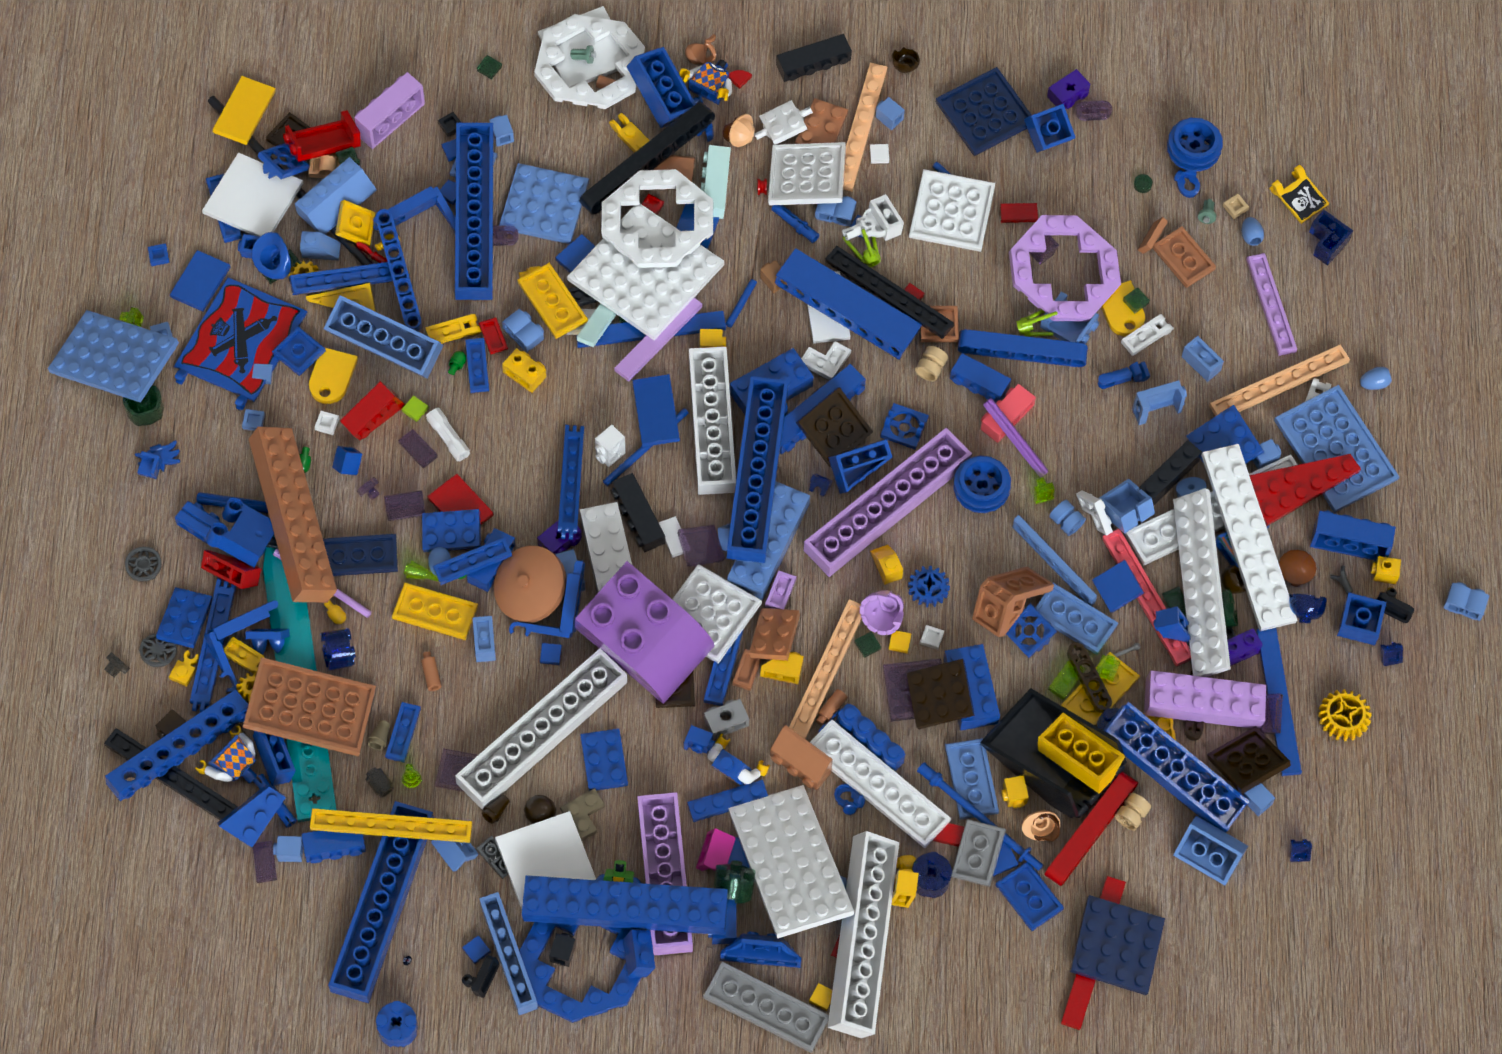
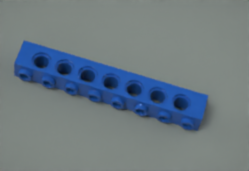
(182, 735)

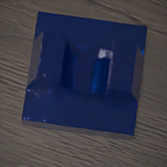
(820, 481)
(1391, 654)
(1300, 850)

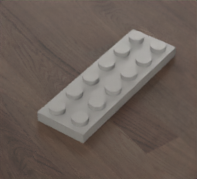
(766, 1007)

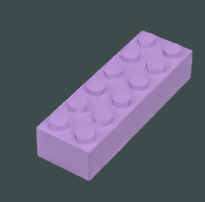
(1205, 699)

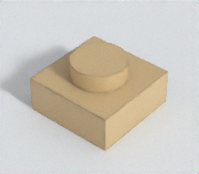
(1235, 206)

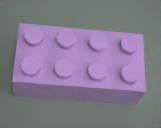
(389, 110)

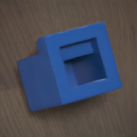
(246, 244)
(699, 740)

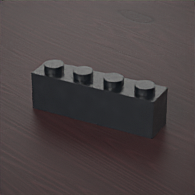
(813, 58)
(1171, 471)
(638, 512)

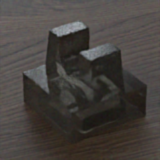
(115, 665)

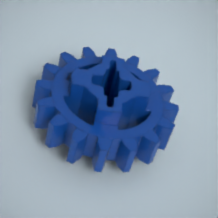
(937, 584)

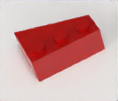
(372, 411)

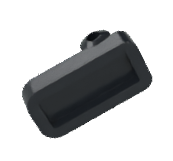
(1395, 607)
(481, 983)

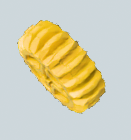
(1347, 729)

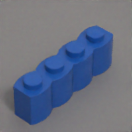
(873, 739)

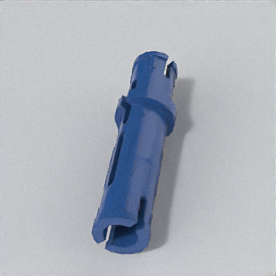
(800, 226)
(283, 812)

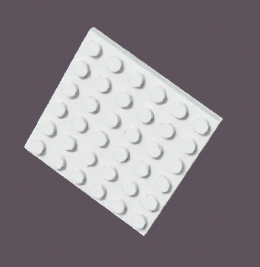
(649, 295)

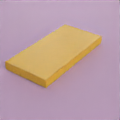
(244, 110)
(552, 300)
(435, 611)
(1081, 705)

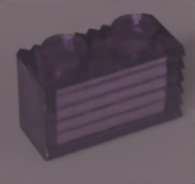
(404, 505)

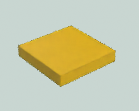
(355, 223)

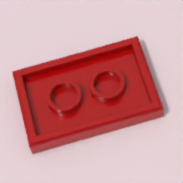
(457, 496)

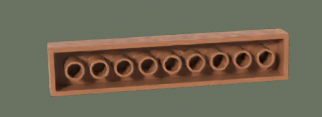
(292, 515)

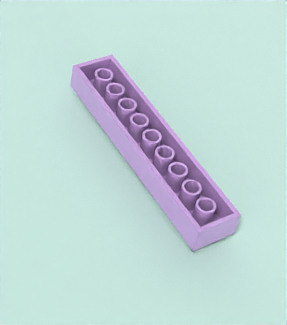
(886, 502)

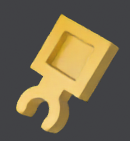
(184, 671)

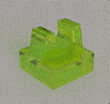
(133, 317)
(1044, 491)
(1108, 667)

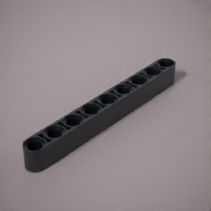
(649, 155)

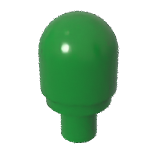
(456, 362)
(305, 459)

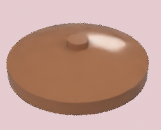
(530, 584)

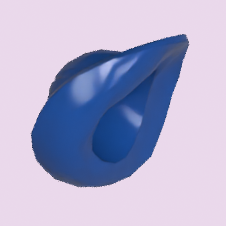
(271, 256)

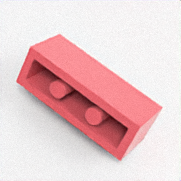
(1014, 406)

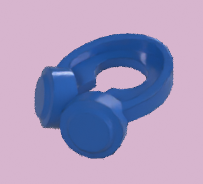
(1191, 176)
(849, 807)

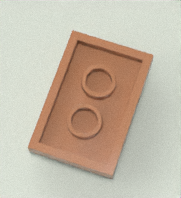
(823, 123)
(1184, 257)
(774, 634)

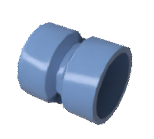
(1067, 517)

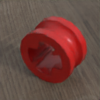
(762, 186)

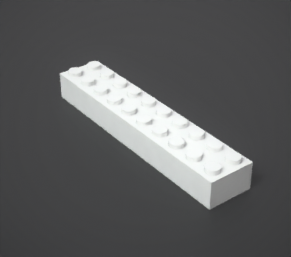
(541, 729)
(863, 935)

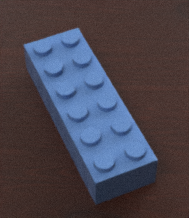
(383, 337)
(786, 516)

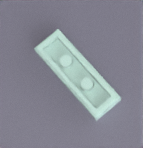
(596, 326)

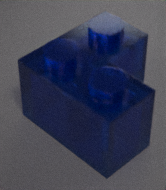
(1332, 236)

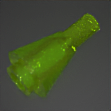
(416, 571)
(411, 777)

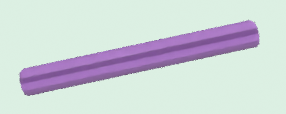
(1015, 437)

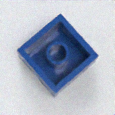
(1049, 128)
(1361, 618)

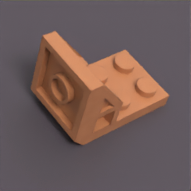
(1004, 597)

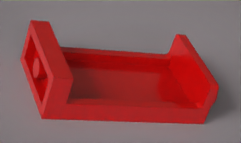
(323, 138)

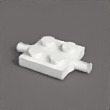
(783, 122)

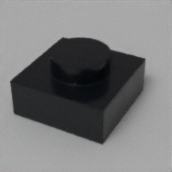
(448, 123)

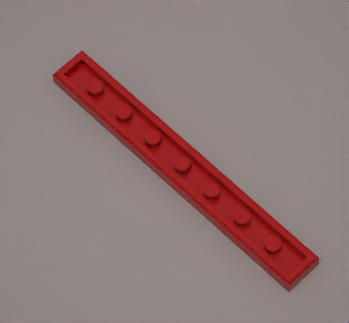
(1082, 985)

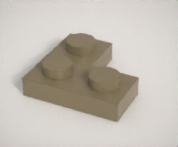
(581, 809)

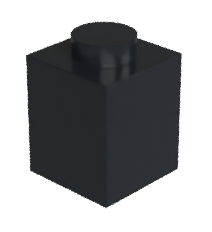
(562, 949)

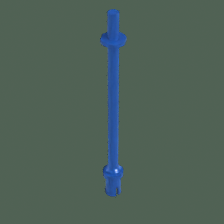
(937, 780)

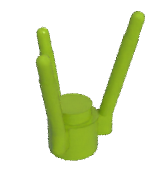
(871, 256)
(1025, 324)

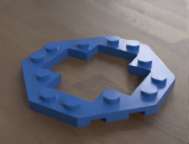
(596, 1000)

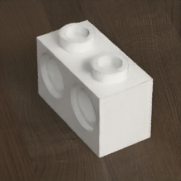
(609, 446)

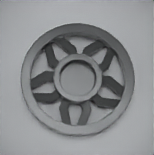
(143, 564)
(157, 651)

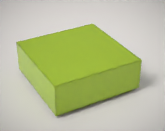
(415, 408)

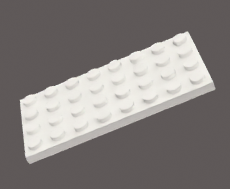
(791, 861)

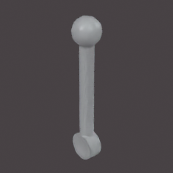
(1136, 646)

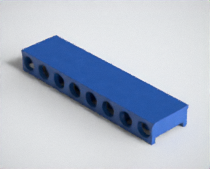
(847, 302)
(1175, 769)

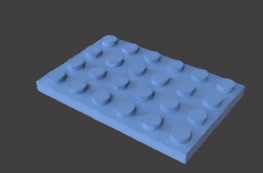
(113, 356)
(1332, 428)

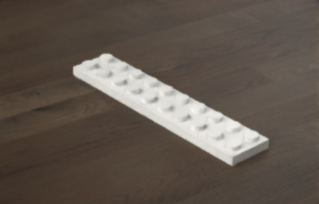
(1159, 535)
(1249, 537)
(1201, 584)

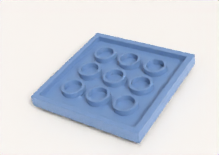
(544, 203)

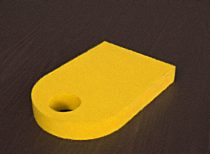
(1119, 314)
(332, 373)

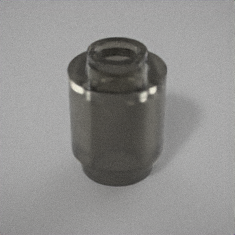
(379, 782)

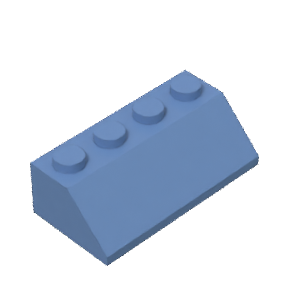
(322, 202)

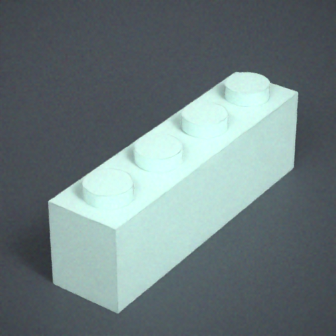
(716, 177)

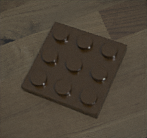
(834, 425)
(940, 694)
(1248, 760)

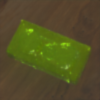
(1065, 681)

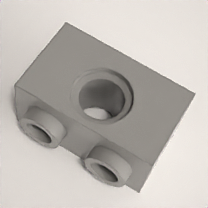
(732, 708)

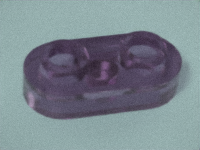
(1093, 110)
(500, 234)

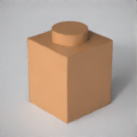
(768, 275)

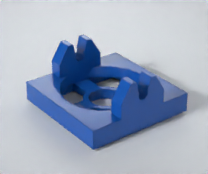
(272, 165)
(908, 442)
(1049, 631)

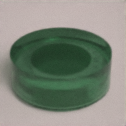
(1143, 183)

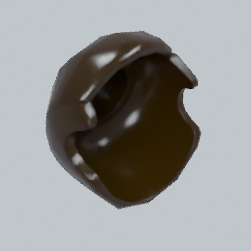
(905, 60)
(1231, 580)
(539, 808)

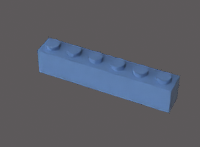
(508, 953)

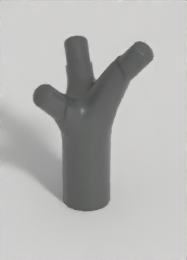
(1342, 579)

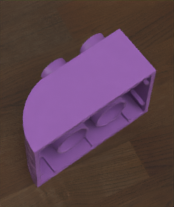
(644, 632)

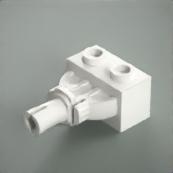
(878, 221)

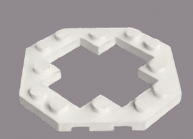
(582, 93)
(629, 195)

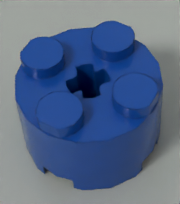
(397, 1013)

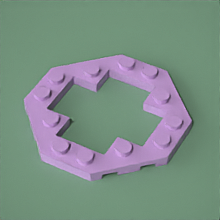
(1088, 242)

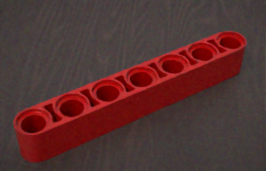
(1091, 829)

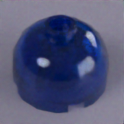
(1307, 607)

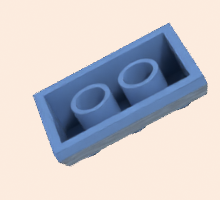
(1210, 850)

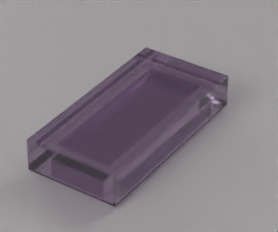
(418, 448)
(1272, 714)
(264, 862)

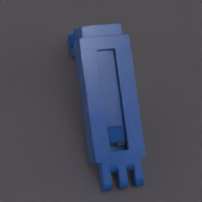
(418, 204)
(570, 607)
(230, 627)

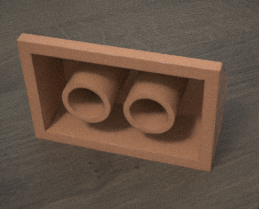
(801, 758)

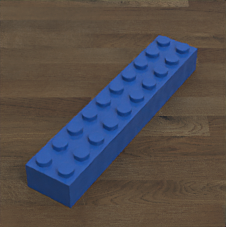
(474, 212)
(757, 469)
(625, 905)
(378, 911)

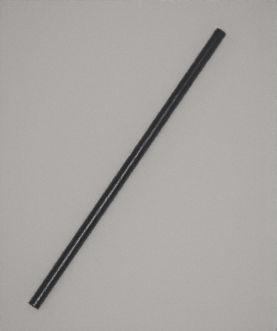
(256, 146)

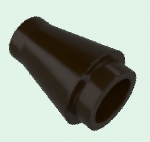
(495, 809)

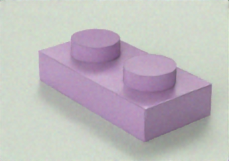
(780, 591)

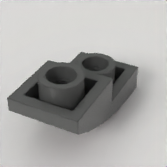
(491, 854)

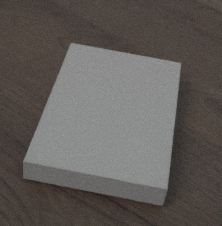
(978, 852)

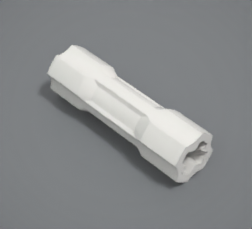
(449, 436)

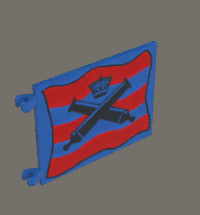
(235, 335)

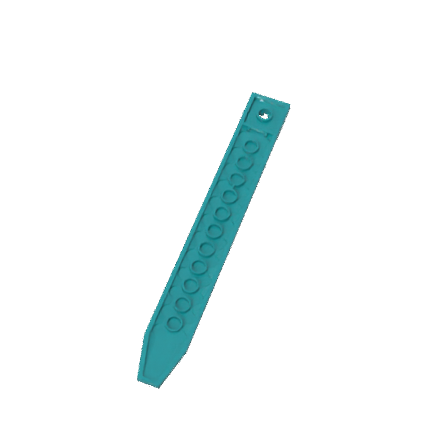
(311, 762)

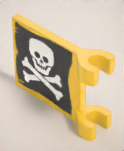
(1301, 196)

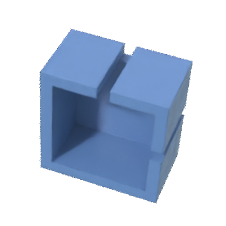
(1127, 505)

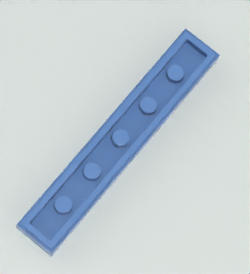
(1054, 561)

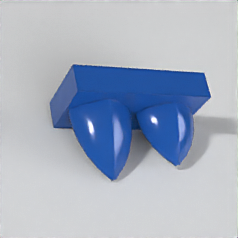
(260, 636)

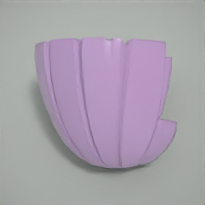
(882, 612)

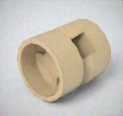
(931, 363)
(1134, 809)

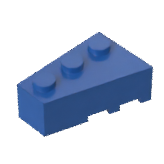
(855, 465)
(253, 815)

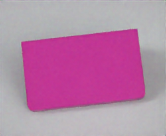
(715, 850)

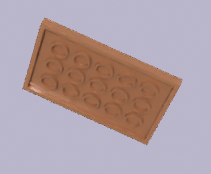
(309, 706)

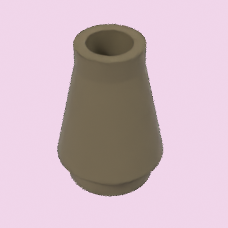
(379, 736)

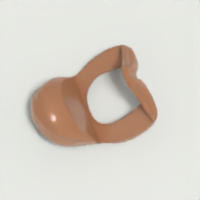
(697, 52)

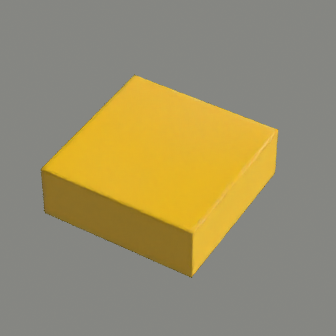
(900, 642)
(821, 997)

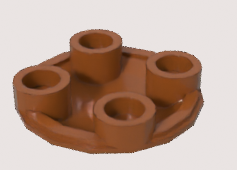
(1297, 567)

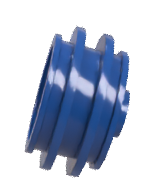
(1193, 152)
(980, 495)

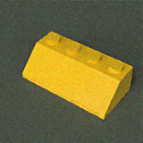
(1080, 752)

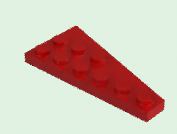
(1291, 487)

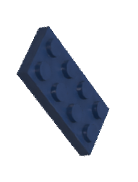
(362, 554)

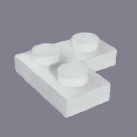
(828, 364)
(1096, 508)

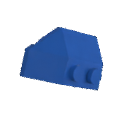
(761, 950)

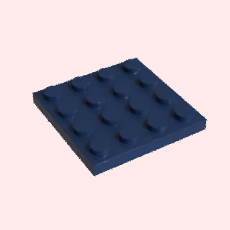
(984, 111)
(1117, 945)

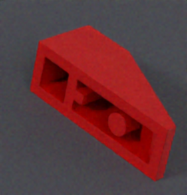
(231, 569)

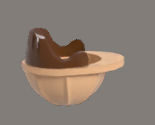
(739, 131)
(1041, 826)

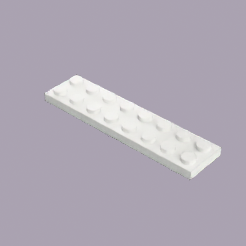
(881, 785)

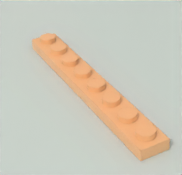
(862, 123)
(1282, 381)
(827, 669)

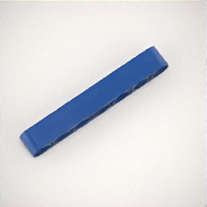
(395, 263)
(1022, 348)

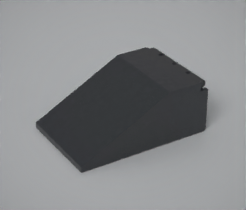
(1016, 746)

